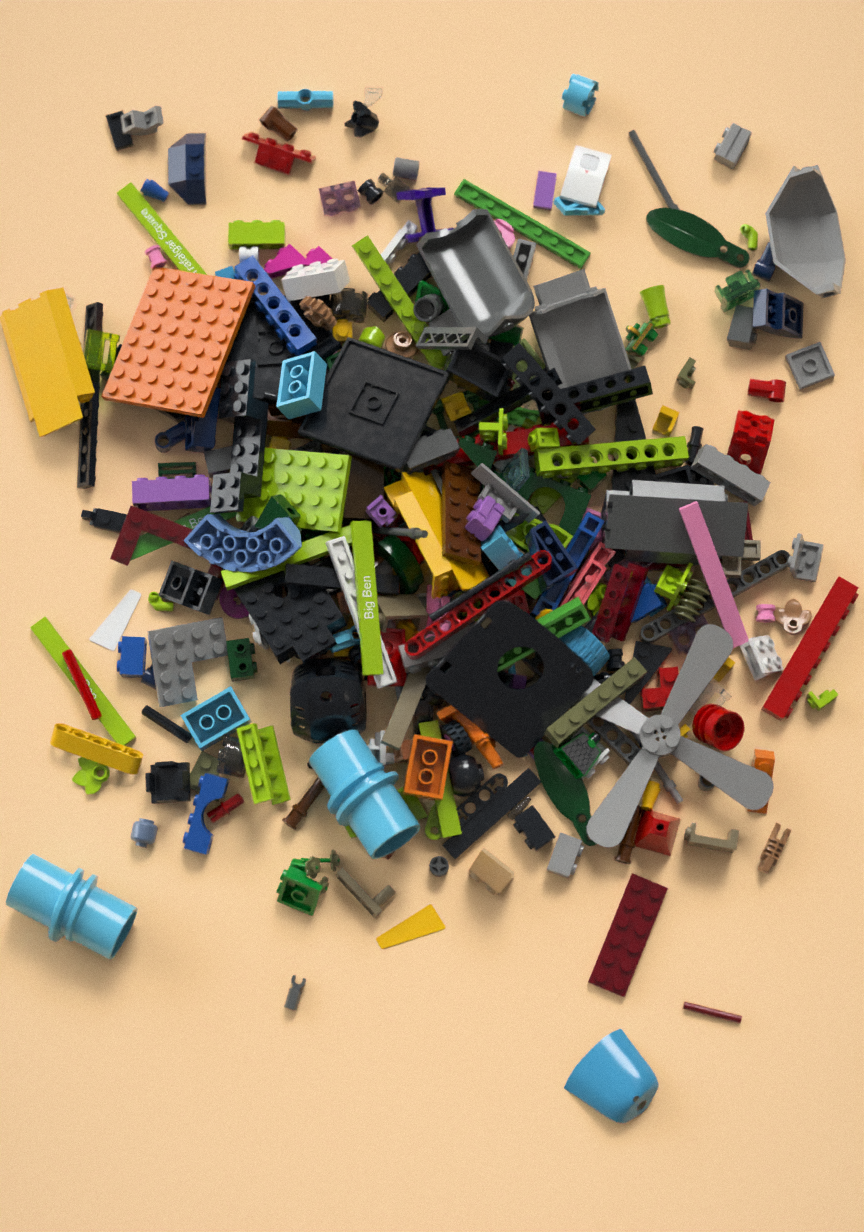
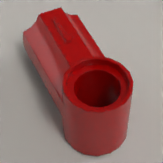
(772, 390)

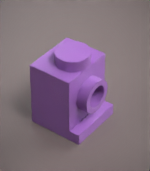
(373, 511)

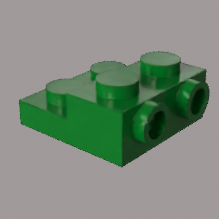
(298, 891)

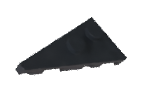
(651, 658)

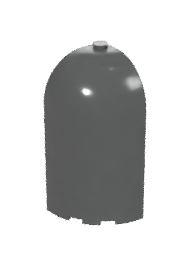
(478, 274)

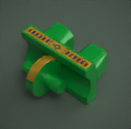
(645, 331)

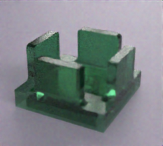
(738, 291)

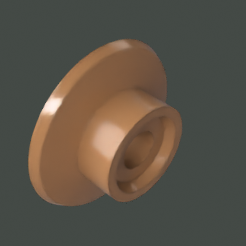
(401, 344)

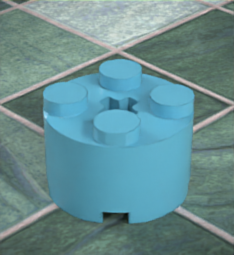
(580, 95)

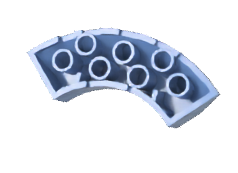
(244, 550)

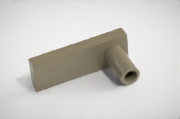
(371, 905)

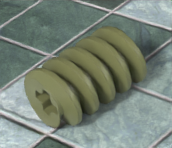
(692, 600)

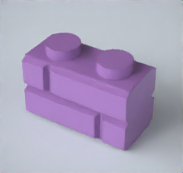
(484, 518)

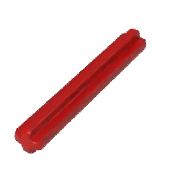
(81, 684)

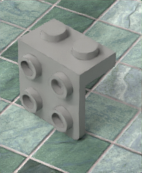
(805, 559)

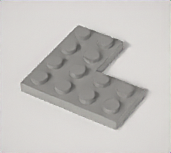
(175, 650)

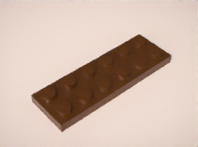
(459, 495)

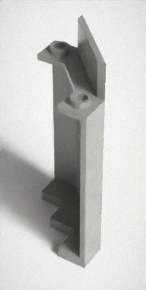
(577, 330)

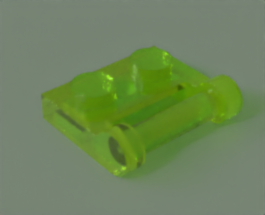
(95, 347)

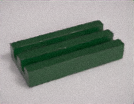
(161, 472)

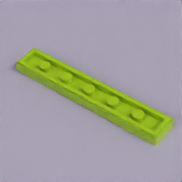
(445, 808)

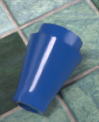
(154, 190)

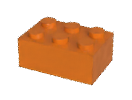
(427, 767)

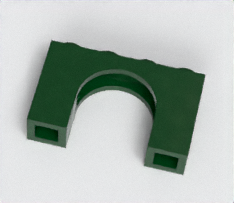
(575, 499)

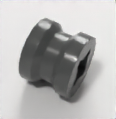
(439, 862)

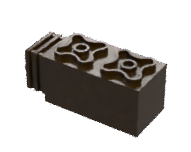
(364, 487)

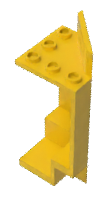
(421, 507)

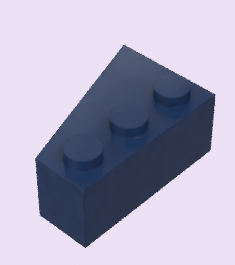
(201, 431)
(543, 538)

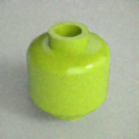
(372, 336)

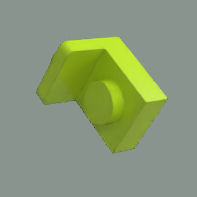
(543, 438)
(825, 698)

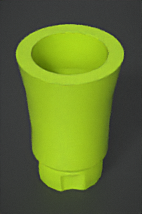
(656, 305)

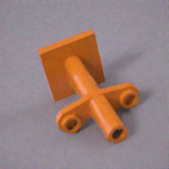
(476, 735)

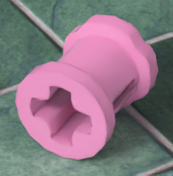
(155, 256)

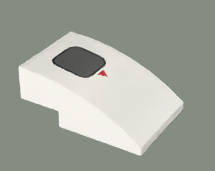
(585, 176)

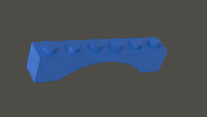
(577, 550)

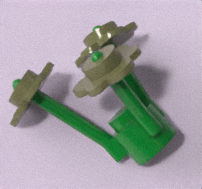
(312, 867)

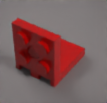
(751, 437)

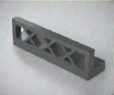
(450, 338)

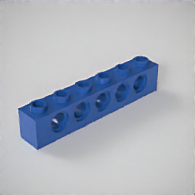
(298, 345)

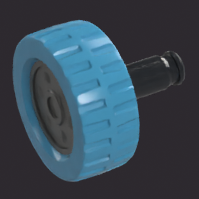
(587, 645)

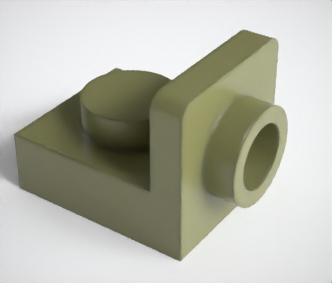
(687, 370)

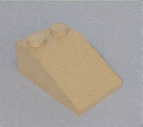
(491, 872)

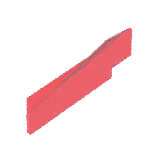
(589, 574)

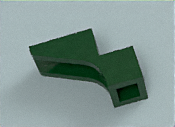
(480, 454)

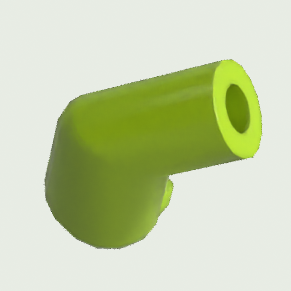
(158, 604)

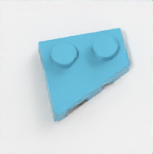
(575, 209)

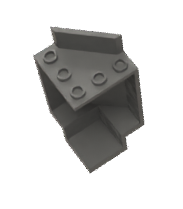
(652, 528)

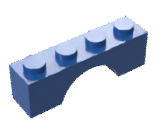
(199, 837)

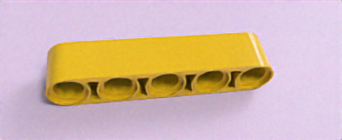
(96, 748)

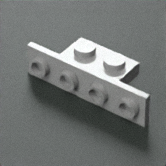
(503, 495)

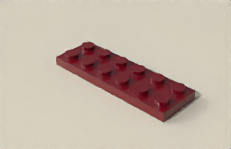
(627, 935)

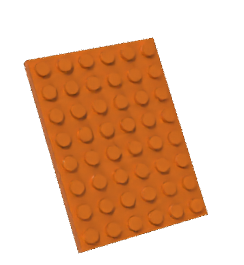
(178, 341)

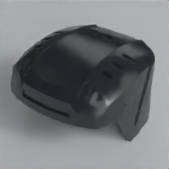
(321, 715)

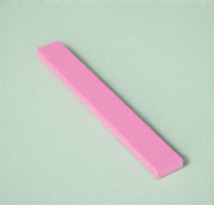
(713, 572)

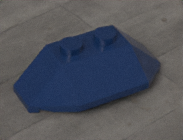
(188, 168)

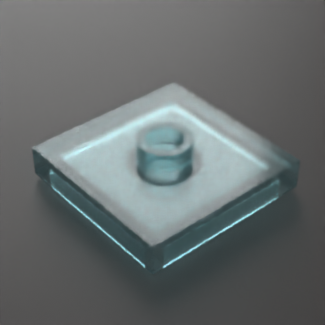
(517, 470)

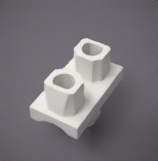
(379, 749)

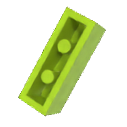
(256, 233)

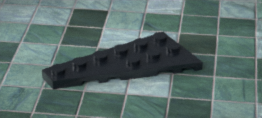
(629, 428)

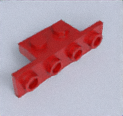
(275, 155)

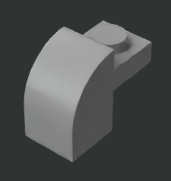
(142, 123)

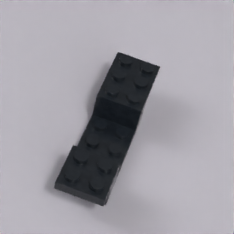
(248, 438)

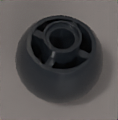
(465, 775)

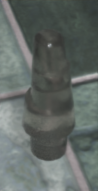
(517, 809)

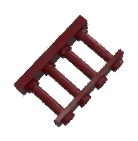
(619, 602)

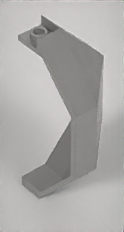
(807, 232)

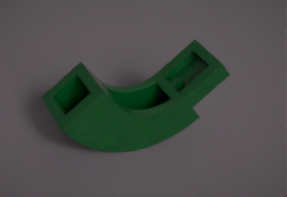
(403, 562)

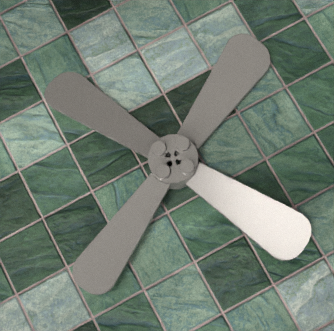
(738, 780)

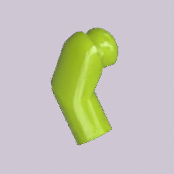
(750, 234)

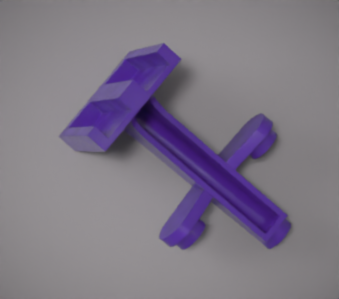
(423, 200)

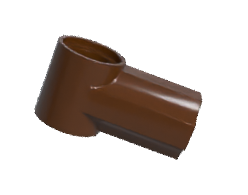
(274, 120)

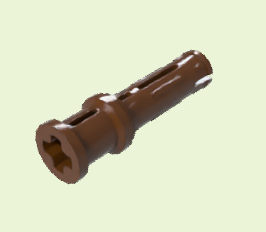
(300, 810)
(627, 843)

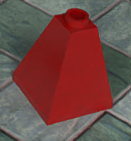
(650, 838)

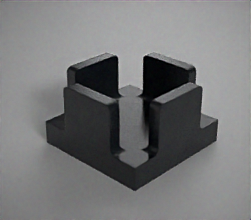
(169, 782)

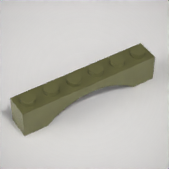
(594, 702)

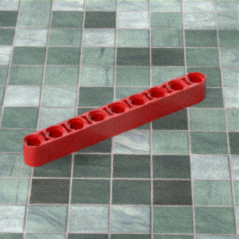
(473, 613)

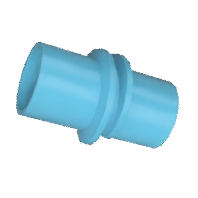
(363, 794)
(71, 906)

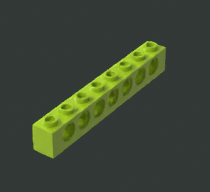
(675, 445)

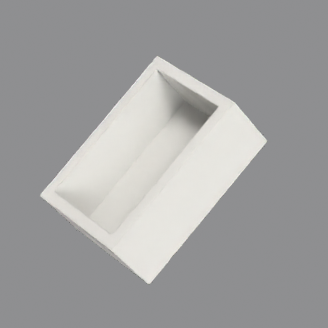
(315, 279)

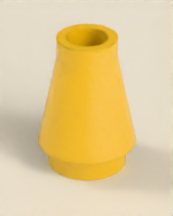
(650, 795)

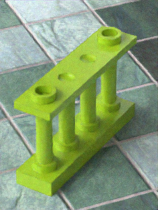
(263, 764)

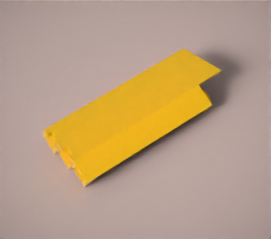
(48, 360)

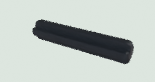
(167, 724)

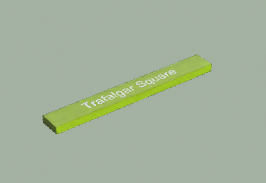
(158, 230)

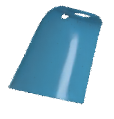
(612, 1077)

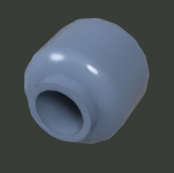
(143, 832)

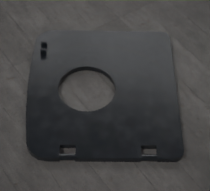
(508, 714)

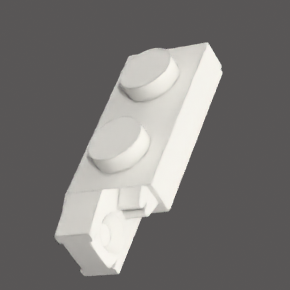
(398, 242)

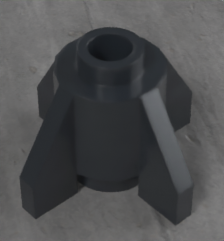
(362, 120)

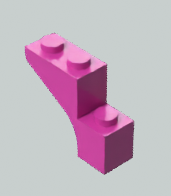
(289, 257)

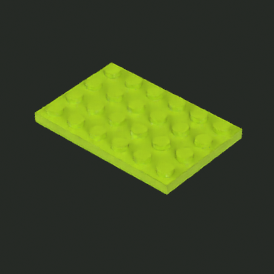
(309, 482)

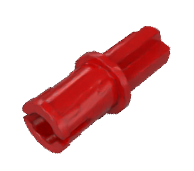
(225, 807)

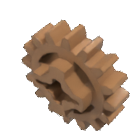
(318, 313)

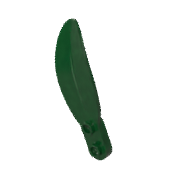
(694, 235)
(563, 788)

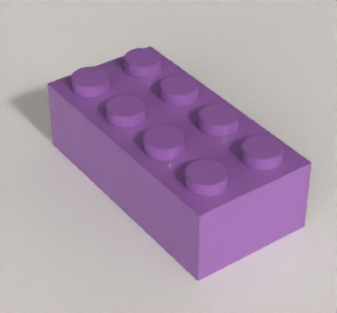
(172, 493)

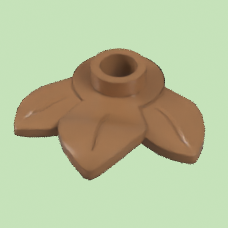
(792, 614)

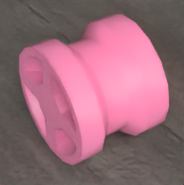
(765, 613)

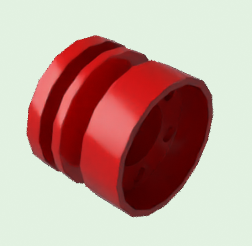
(718, 727)

